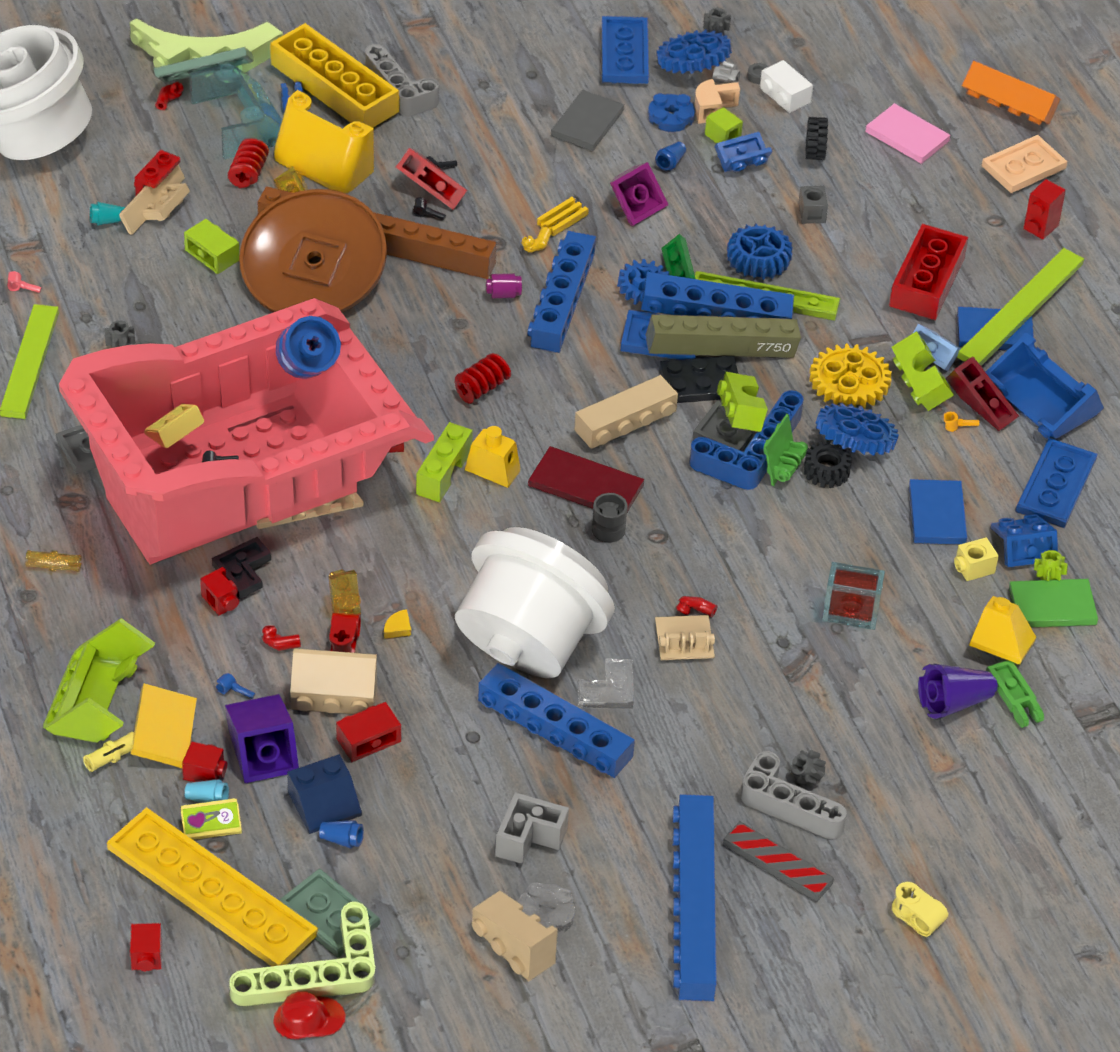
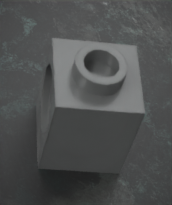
(813, 204)

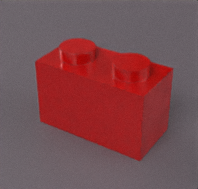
(1044, 209)
(368, 731)

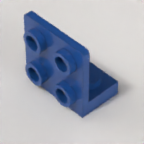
(1025, 539)

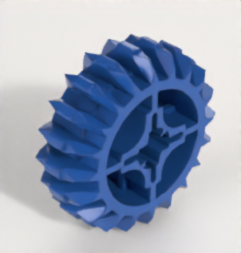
(759, 251)

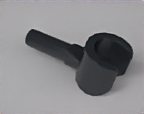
(442, 164)
(421, 209)
(211, 456)

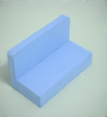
(941, 349)

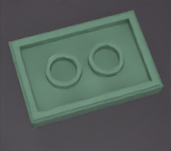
(321, 903)

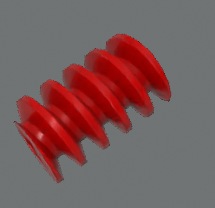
(248, 162)
(481, 377)

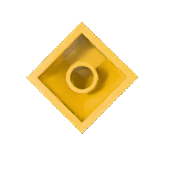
(1003, 631)

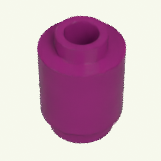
(504, 286)

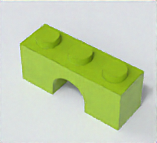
(929, 385)
(740, 401)
(436, 471)

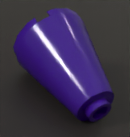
(953, 688)

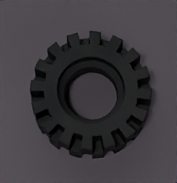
(816, 138)
(825, 474)

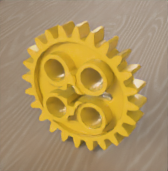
(850, 376)

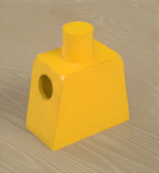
(494, 457)

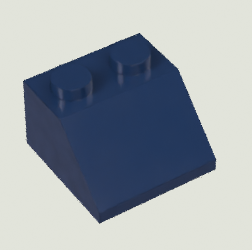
(323, 793)

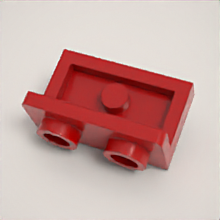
(156, 170)

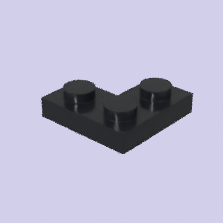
(240, 564)

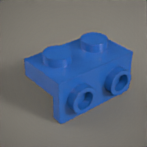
(742, 152)

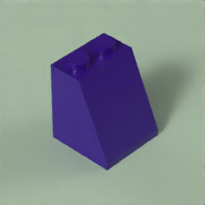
(262, 737)

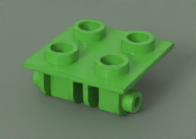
(783, 453)

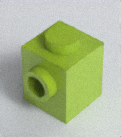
(723, 126)

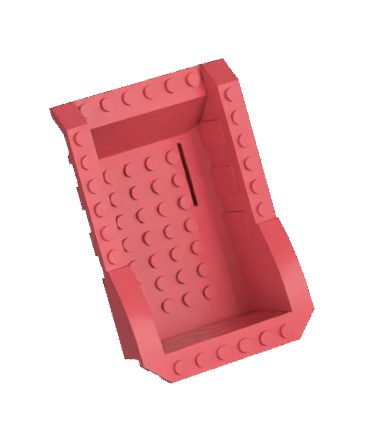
(292, 435)

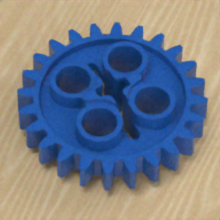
(694, 52)
(857, 429)

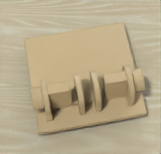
(685, 637)

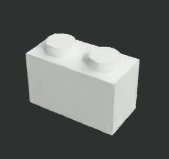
(786, 86)

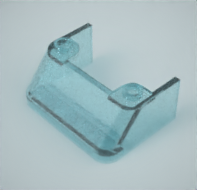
(259, 116)

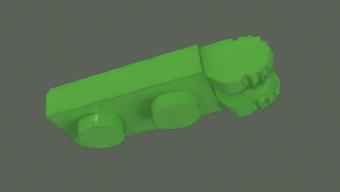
(1016, 692)

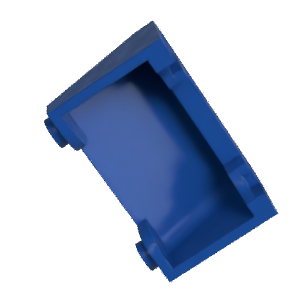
(1043, 389)

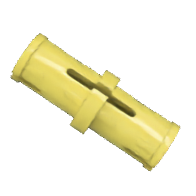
(96, 759)

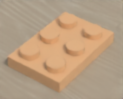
(1024, 163)

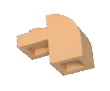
(714, 97)

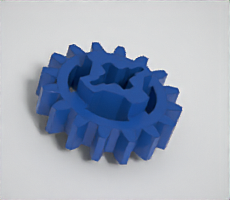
(637, 275)

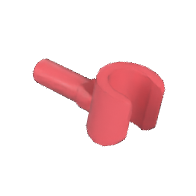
(15, 283)

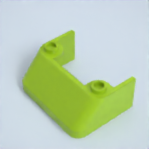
(91, 681)

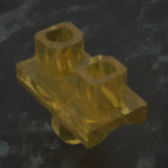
(344, 592)

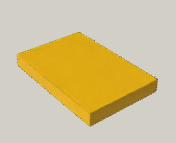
(163, 725)

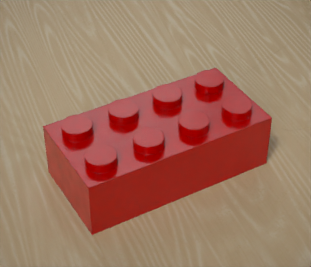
(928, 271)

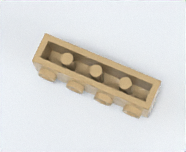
(625, 411)

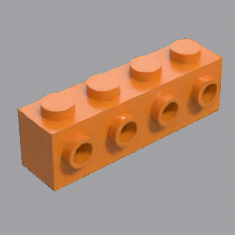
(1011, 93)

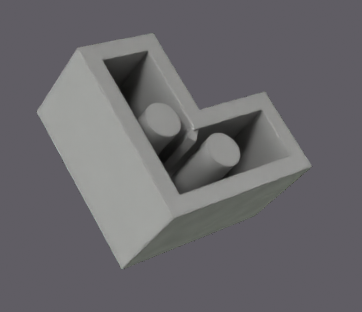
(529, 822)

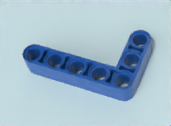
(747, 467)

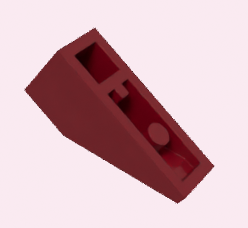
(981, 394)

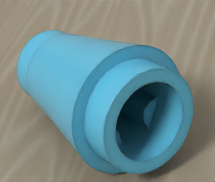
(207, 791)

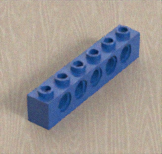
(562, 291)
(704, 298)
(556, 720)

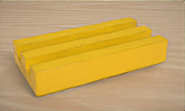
(560, 214)

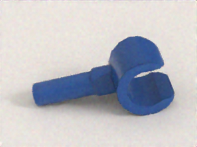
(228, 682)

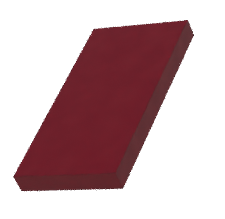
(582, 479)

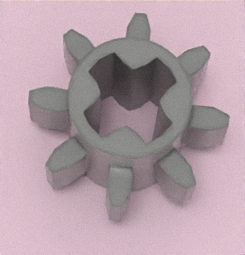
(726, 73)

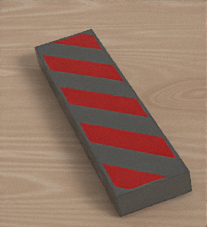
(778, 861)

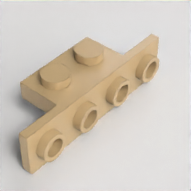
(155, 202)

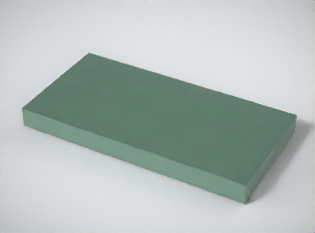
(183, 69)

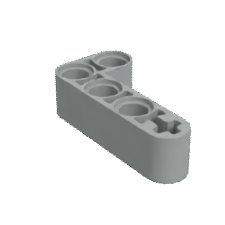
(413, 96)
(789, 802)

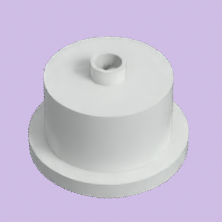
(40, 92)
(532, 600)

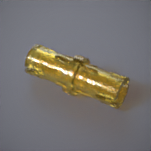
(53, 560)

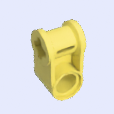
(920, 911)

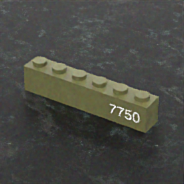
(722, 336)

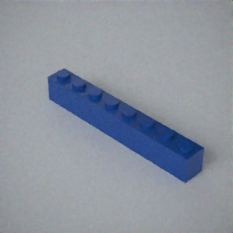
(695, 898)

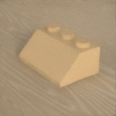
(333, 681)

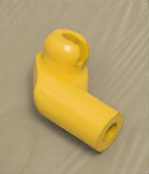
(532, 245)

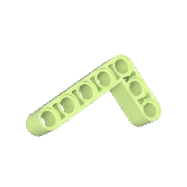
(314, 971)

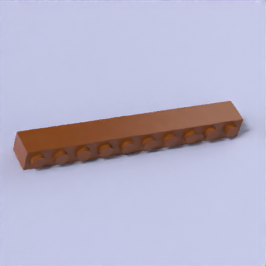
(424, 242)

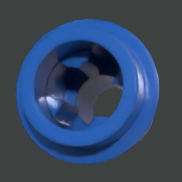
(669, 156)
(342, 833)

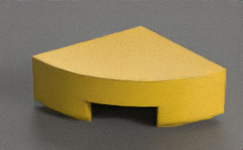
(397, 625)

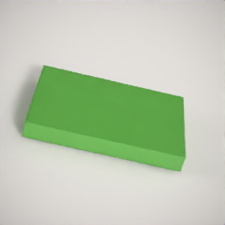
(1055, 602)

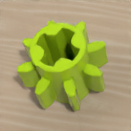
(1050, 566)

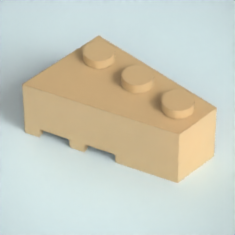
(515, 935)

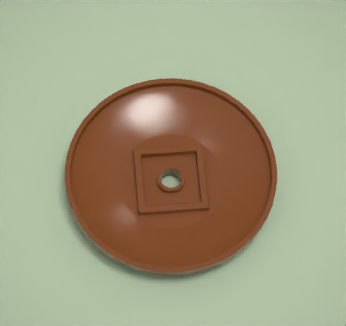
(309, 225)

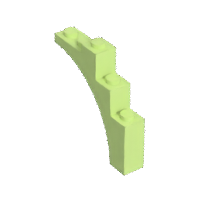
(174, 48)

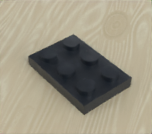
(697, 377)

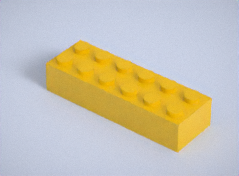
(334, 76)

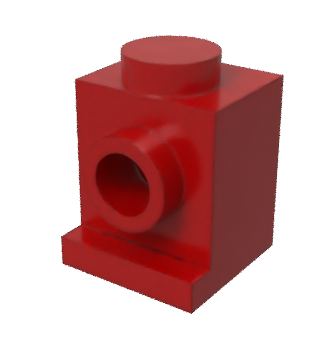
(219, 591)

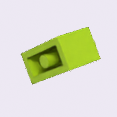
(211, 246)

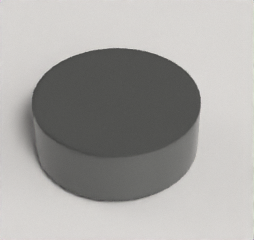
(755, 72)

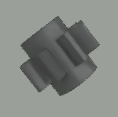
(717, 21)
(119, 334)
(808, 767)

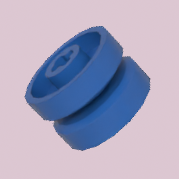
(308, 347)

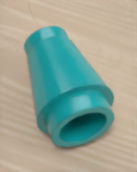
(105, 213)

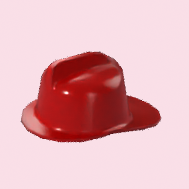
(308, 1016)

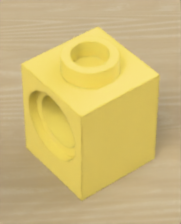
(976, 559)

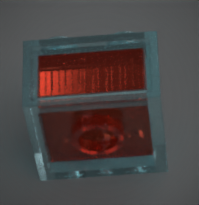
(853, 595)

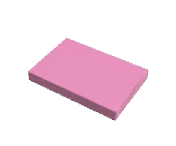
(907, 133)

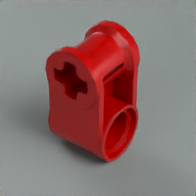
(344, 632)

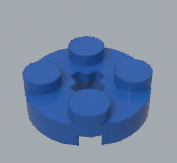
(663, 104)

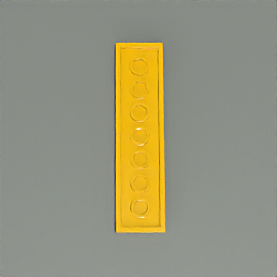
(212, 888)

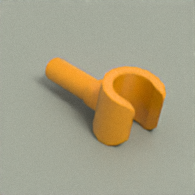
(952, 422)

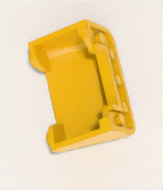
(322, 150)

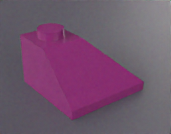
(638, 193)

